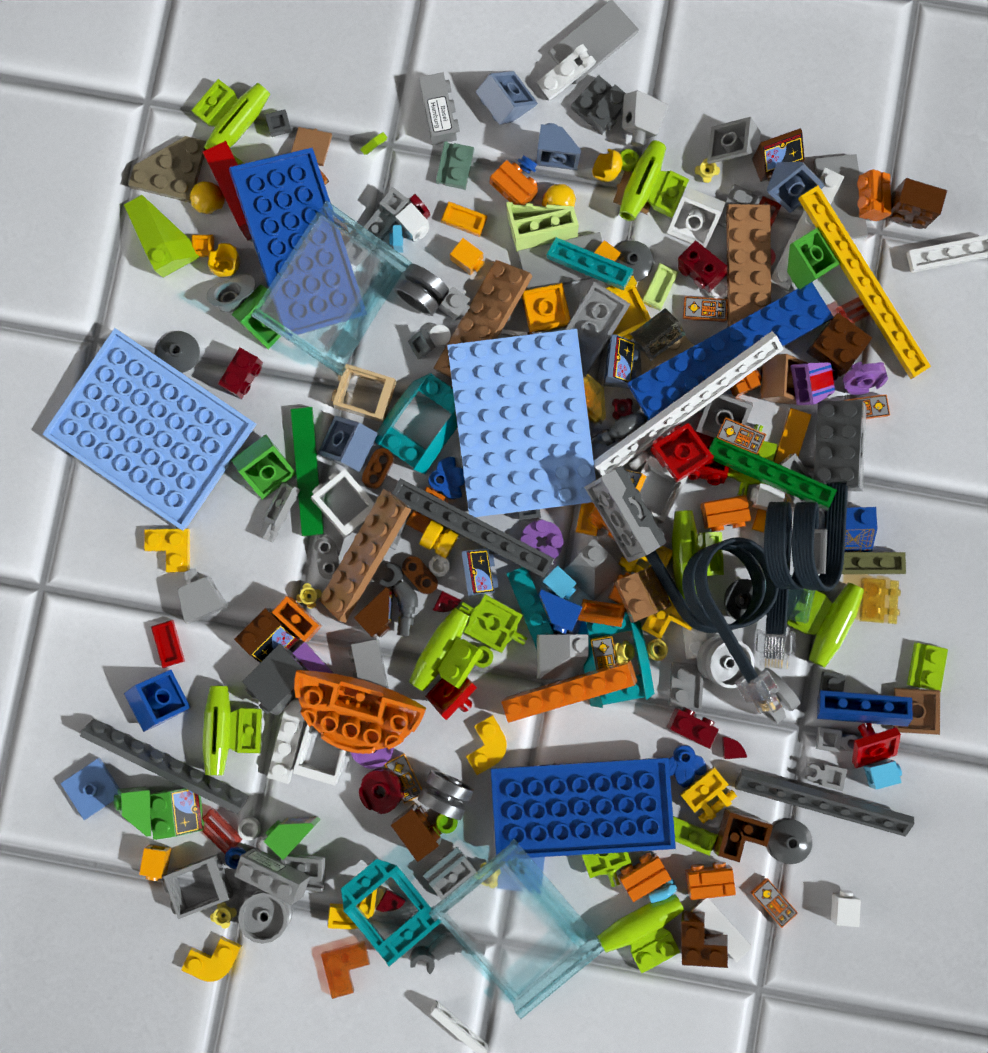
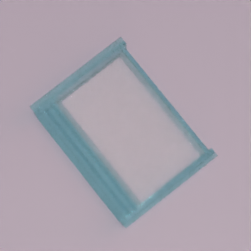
(331, 287)
(518, 928)

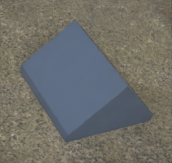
(790, 182)

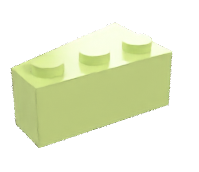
(540, 225)

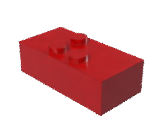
(220, 160)

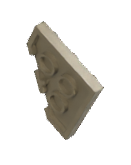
(171, 170)

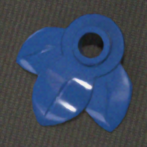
(452, 478)
(686, 768)

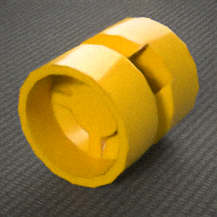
(439, 539)

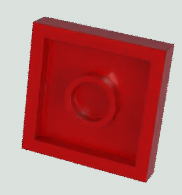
(448, 698)
(875, 746)

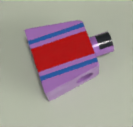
(813, 382)

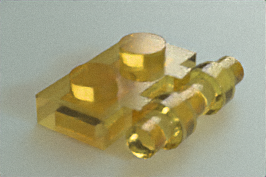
(873, 601)

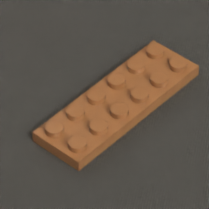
(747, 260)
(488, 309)
(364, 555)

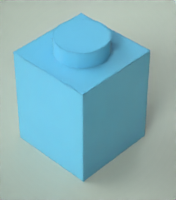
(560, 583)
(883, 774)

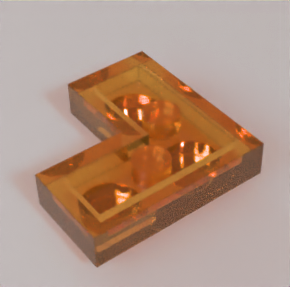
(338, 965)

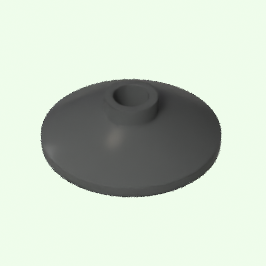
(644, 262)
(188, 354)
(738, 589)
(782, 834)

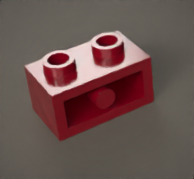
(702, 266)
(240, 373)
(697, 730)

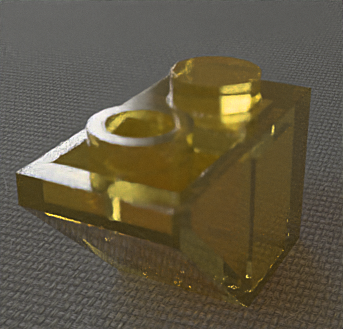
(594, 400)

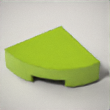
(372, 144)

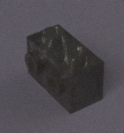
(658, 334)

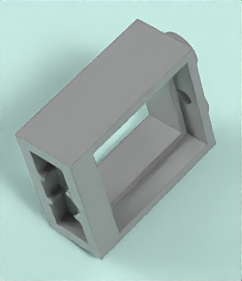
(218, 877)

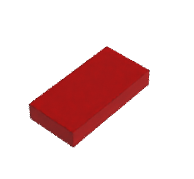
(168, 644)

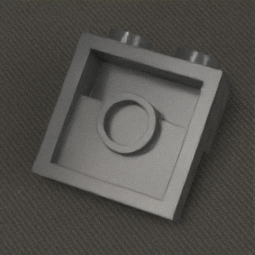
(600, 104)

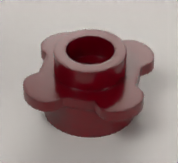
(626, 403)

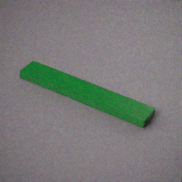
(306, 470)
(772, 473)

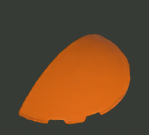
(355, 711)

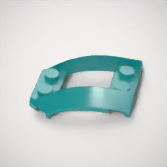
(401, 444)
(644, 683)
(407, 934)

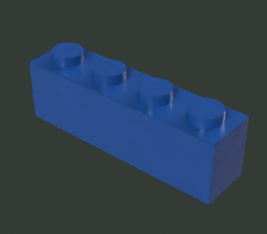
(864, 708)

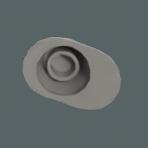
(231, 293)

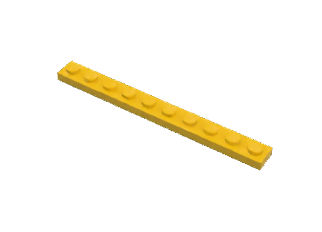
(864, 282)

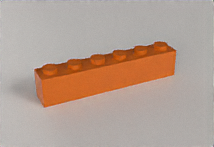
(569, 691)

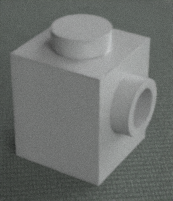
(455, 304)

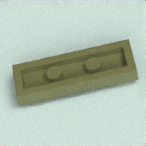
(874, 563)

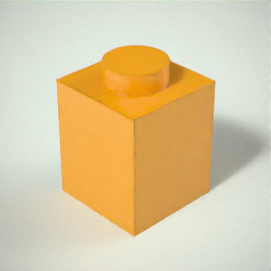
(467, 257)
(155, 862)

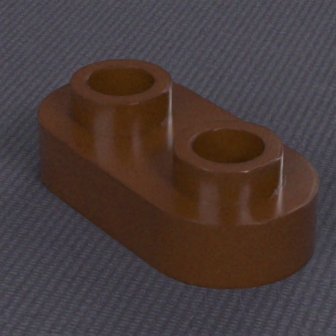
(378, 469)
(419, 575)

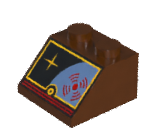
(782, 148)
(377, 614)
(265, 635)

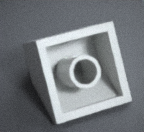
(696, 217)

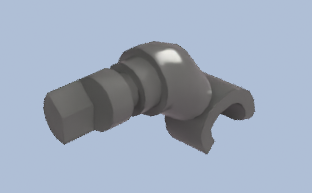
(621, 428)
(406, 598)
(443, 946)

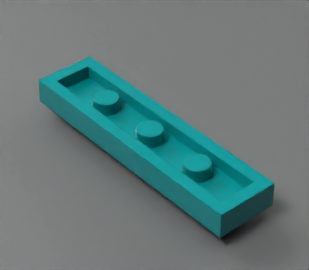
(589, 263)
(529, 603)

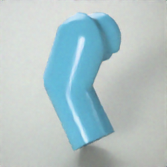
(663, 893)

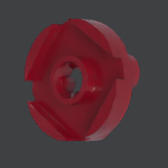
(378, 802)

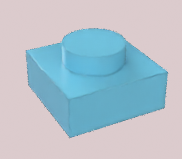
(396, 238)

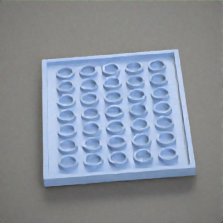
(522, 422)
(149, 429)

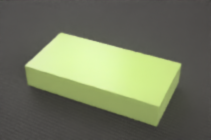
(660, 286)

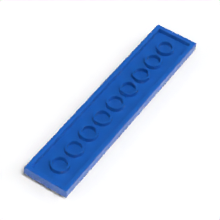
(786, 317)

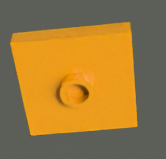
(546, 308)

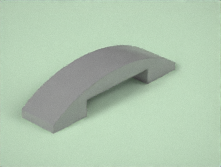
(384, 217)

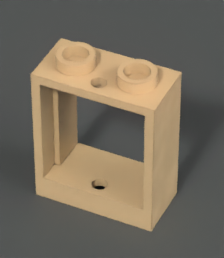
(385, 398)

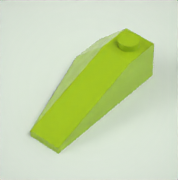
(161, 240)

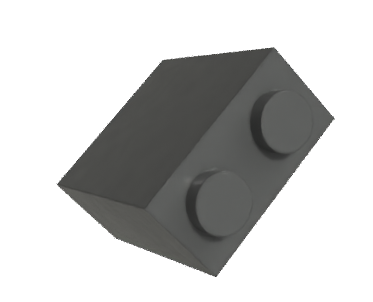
(274, 680)

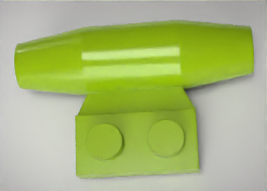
(228, 113)
(650, 184)
(688, 542)
(830, 622)
(446, 654)
(228, 730)
(645, 933)

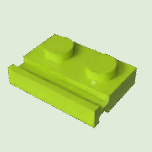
(927, 666)

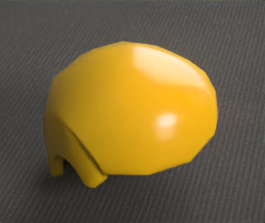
(607, 166)
(559, 195)
(206, 197)
(224, 260)

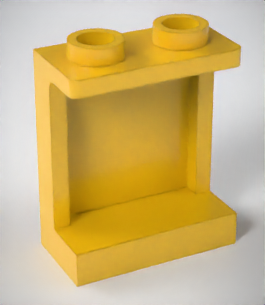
(635, 315)

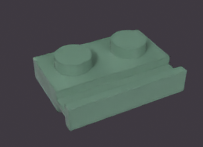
(455, 165)

